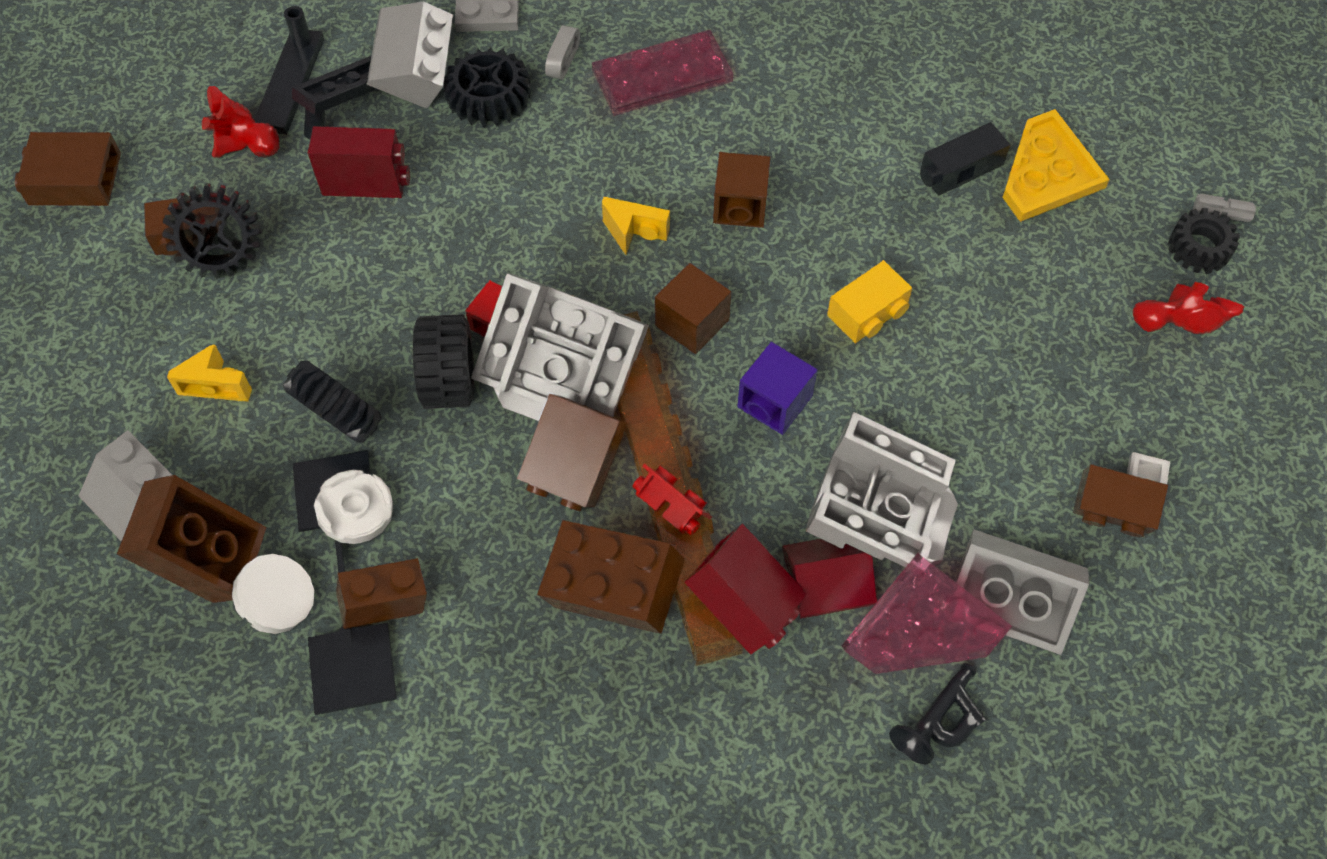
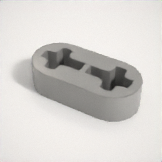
(562, 52)

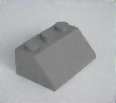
(410, 52)
(117, 480)
(1025, 587)

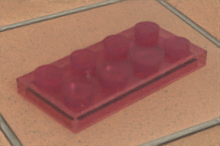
(662, 72)

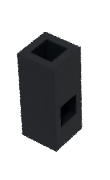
(964, 159)

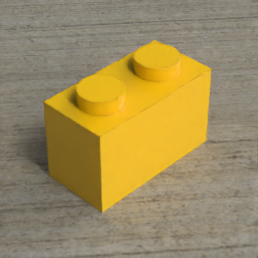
(870, 302)

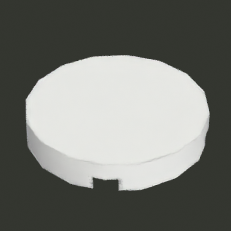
(353, 507)
(273, 593)

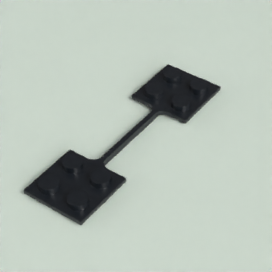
(355, 662)

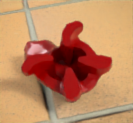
(236, 128)
(1187, 310)

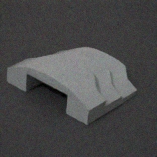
(557, 346)
(884, 495)

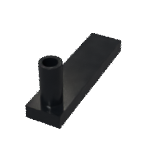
(291, 70)
(331, 91)

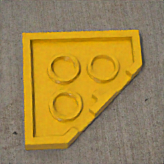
(1050, 168)

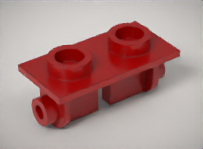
(684, 508)

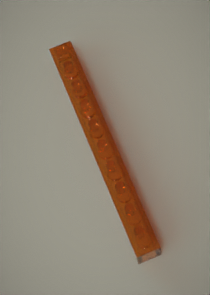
(655, 441)

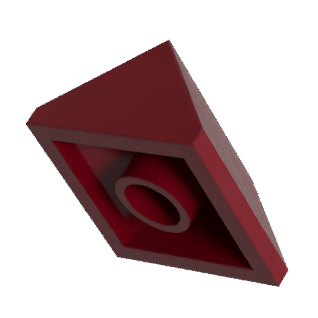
(830, 576)

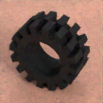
(1211, 227)

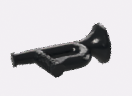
(915, 739)

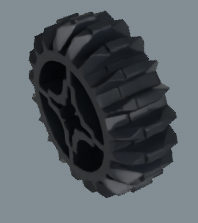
(487, 95)
(200, 223)
(332, 401)

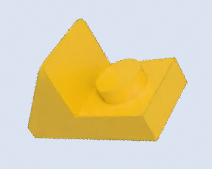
(630, 218)
(205, 377)

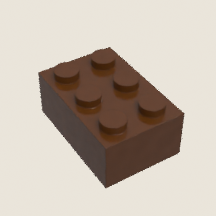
(190, 538)
(611, 576)

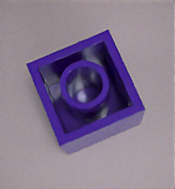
(776, 388)

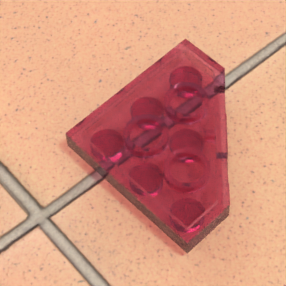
(924, 623)

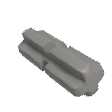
(1232, 208)

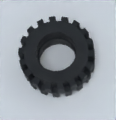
(443, 361)

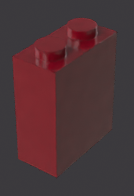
(358, 162)
(747, 590)

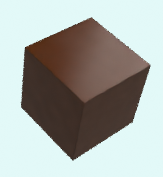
(741, 189)
(692, 308)

